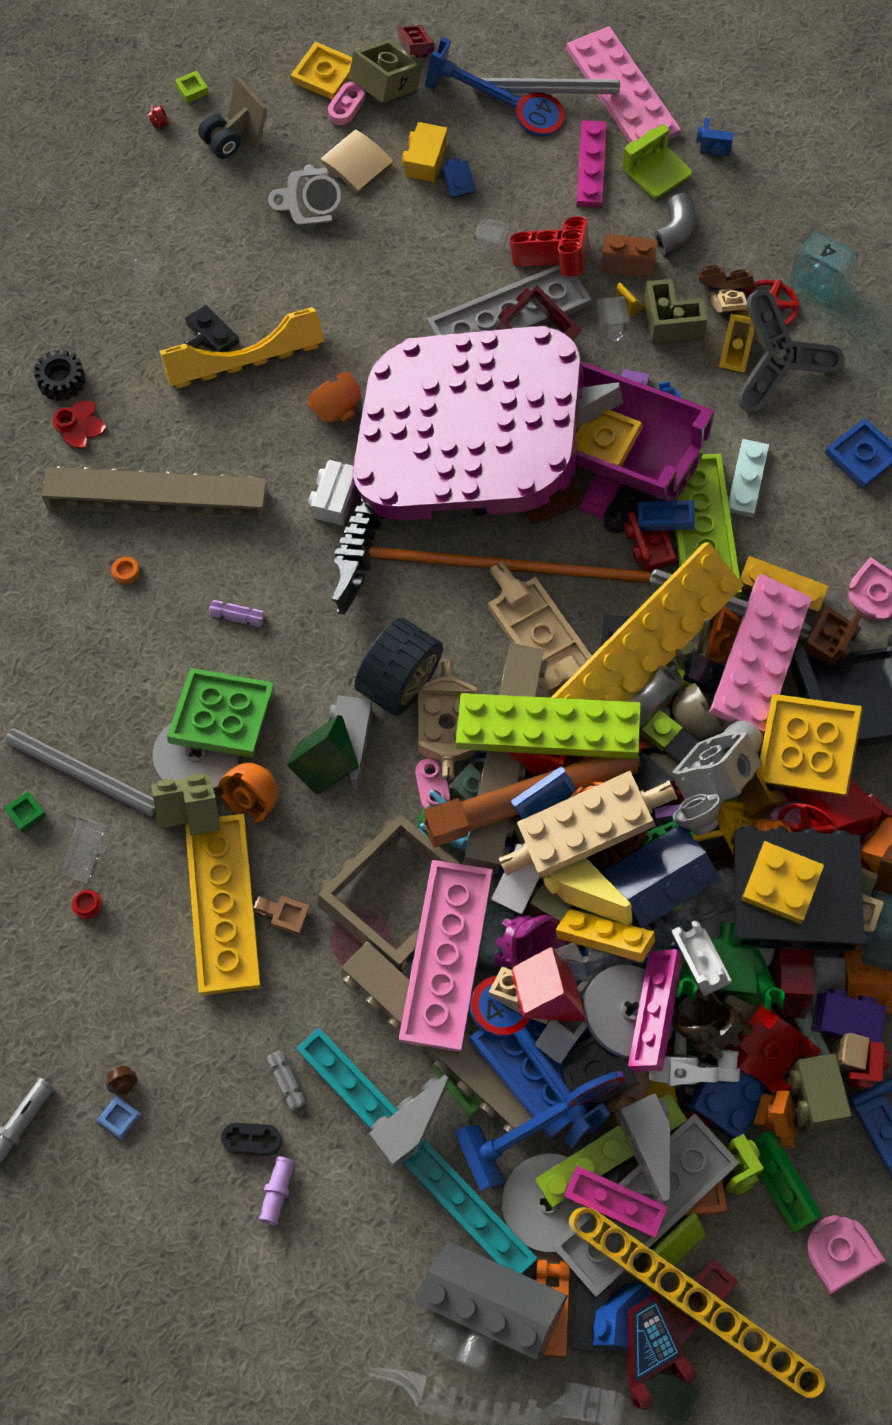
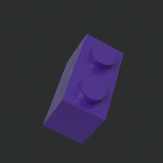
(840, 1015)

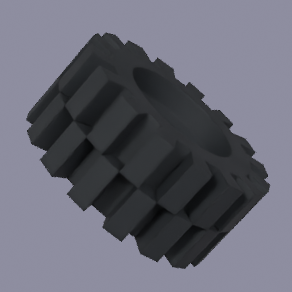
(55, 363)

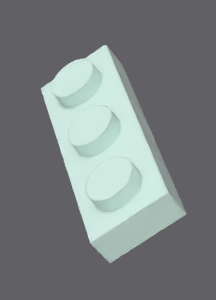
(747, 478)

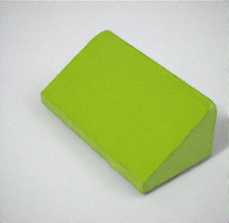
(680, 1240)

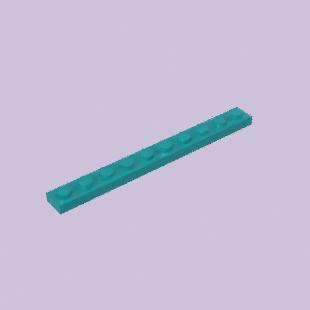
(426, 1164)

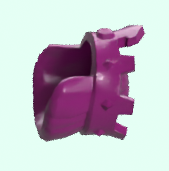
(526, 938)

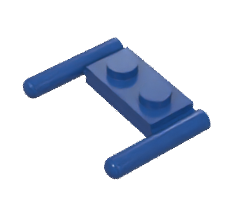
(876, 1118)

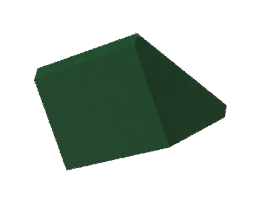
(324, 756)

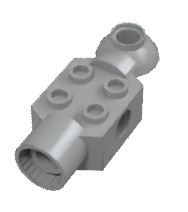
(716, 772)

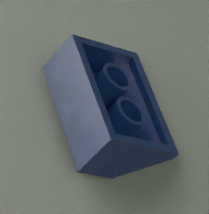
(662, 875)

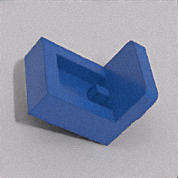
(714, 141)
(458, 177)

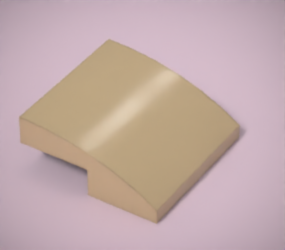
(356, 161)

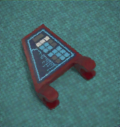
(652, 1349)

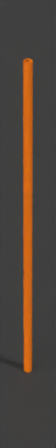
(512, 564)

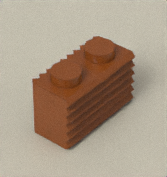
(629, 255)

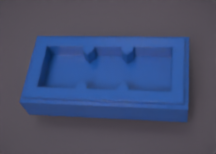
(666, 515)

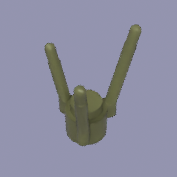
(682, 656)

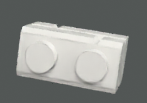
(334, 493)

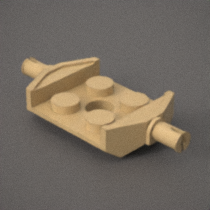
(439, 701)

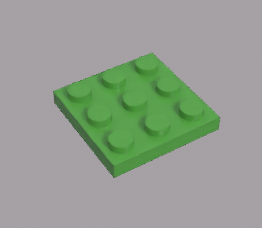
(221, 713)

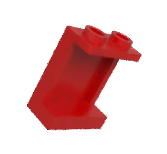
(851, 813)

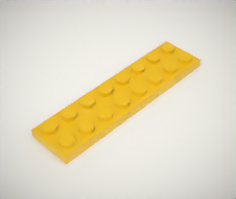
(656, 630)

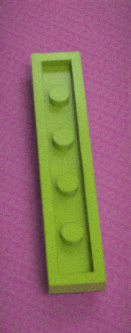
(597, 1157)

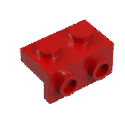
(651, 547)
(876, 1061)

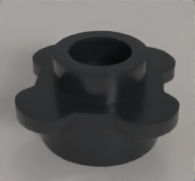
(685, 1092)

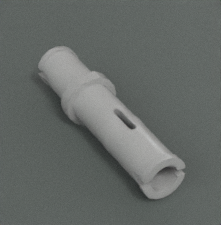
(23, 1116)

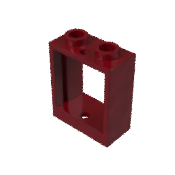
(545, 305)
(795, 977)

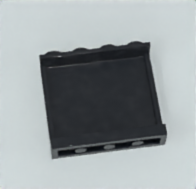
(858, 680)
(836, 909)

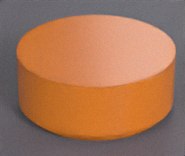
(125, 570)

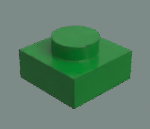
(25, 812)

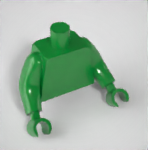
(745, 968)

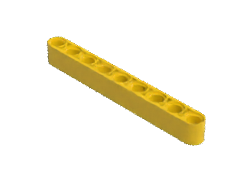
(711, 1305)

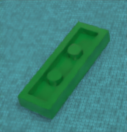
(785, 1183)

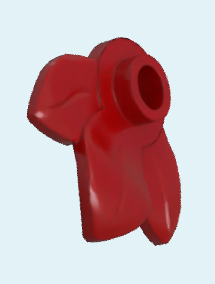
(81, 424)

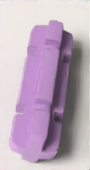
(236, 613)

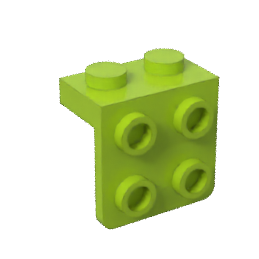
(654, 164)

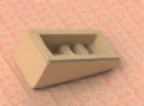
(851, 1052)

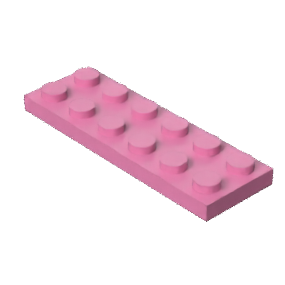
(637, 104)
(760, 653)
(446, 956)

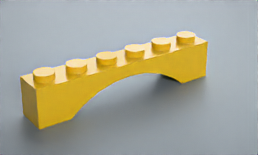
(295, 332)

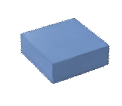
(119, 1118)

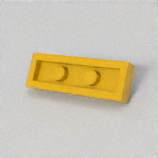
(805, 585)
(605, 935)

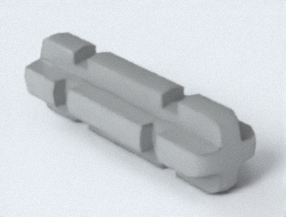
(286, 1080)

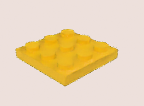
(810, 744)

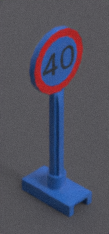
(535, 112)
(505, 1022)
(483, 1154)

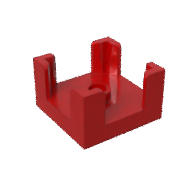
(772, 1049)

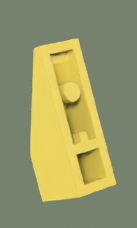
(588, 889)

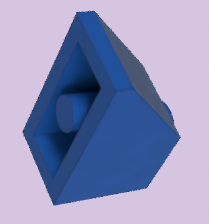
(612, 1317)

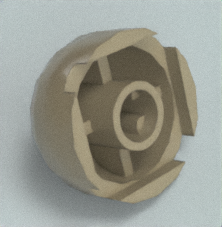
(693, 714)

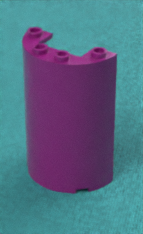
(667, 445)

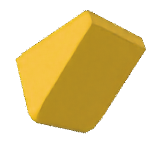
(632, 303)

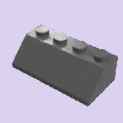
(492, 1300)

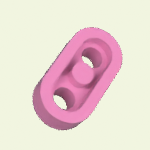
(345, 105)
(430, 782)

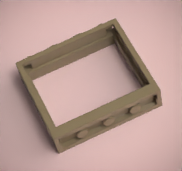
(351, 868)

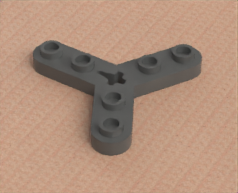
(799, 355)

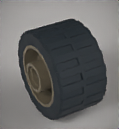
(398, 666)

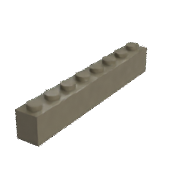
(155, 493)
(500, 769)
(387, 992)

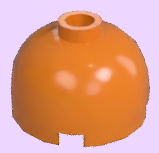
(336, 399)
(246, 786)

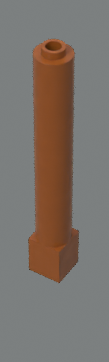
(455, 818)

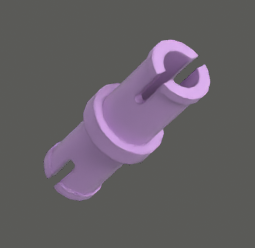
(276, 1191)

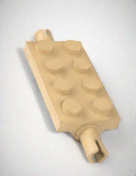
(535, 621)
(586, 824)

